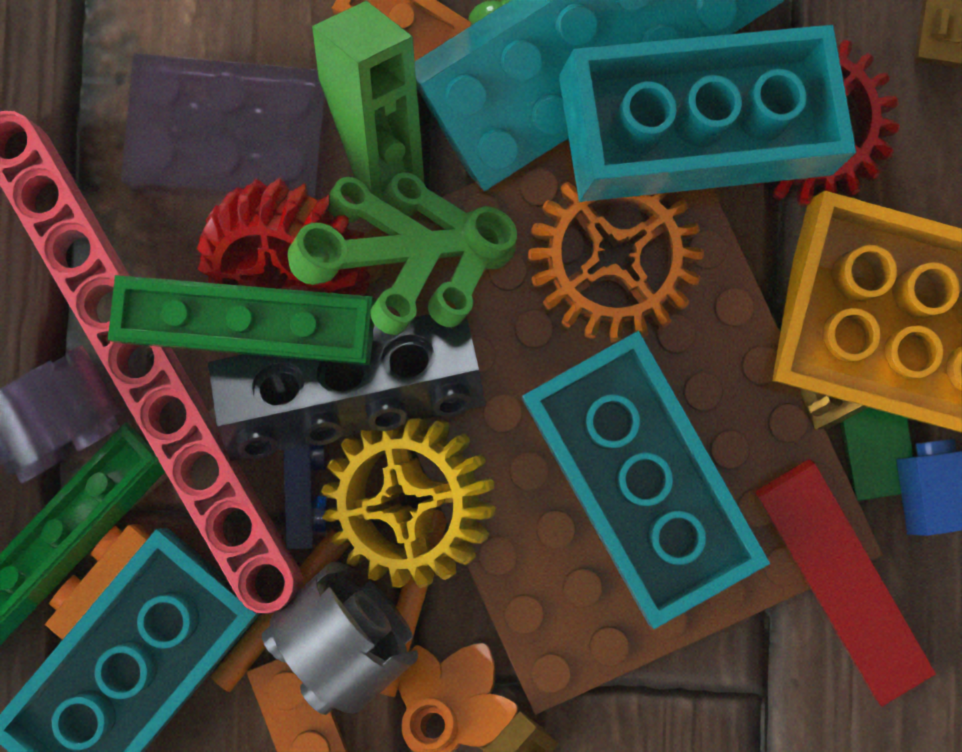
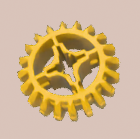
(408, 523)

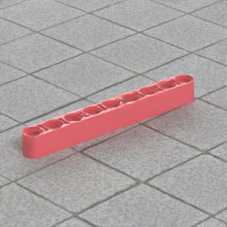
(166, 381)

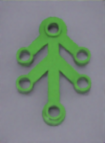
(480, 237)

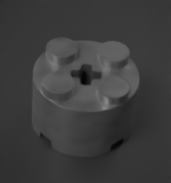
(340, 640)

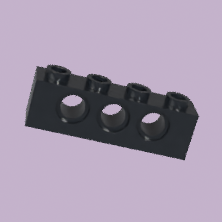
(319, 412)

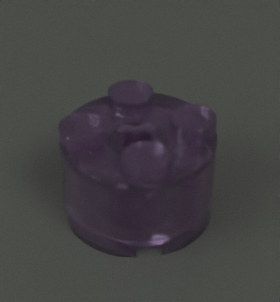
(50, 410)

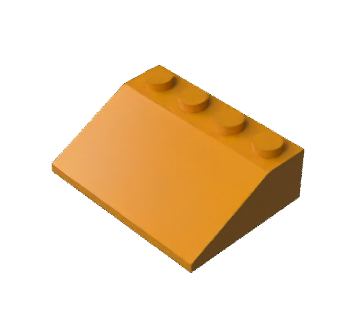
(875, 311)

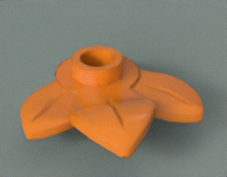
(459, 693)

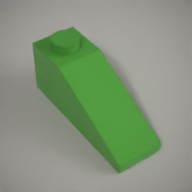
(371, 93)

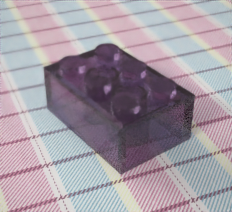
(221, 126)

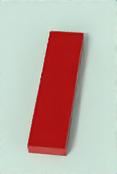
(845, 582)

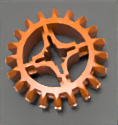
(634, 280)

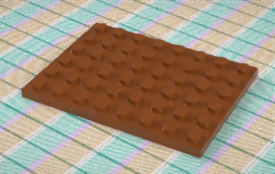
(543, 564)

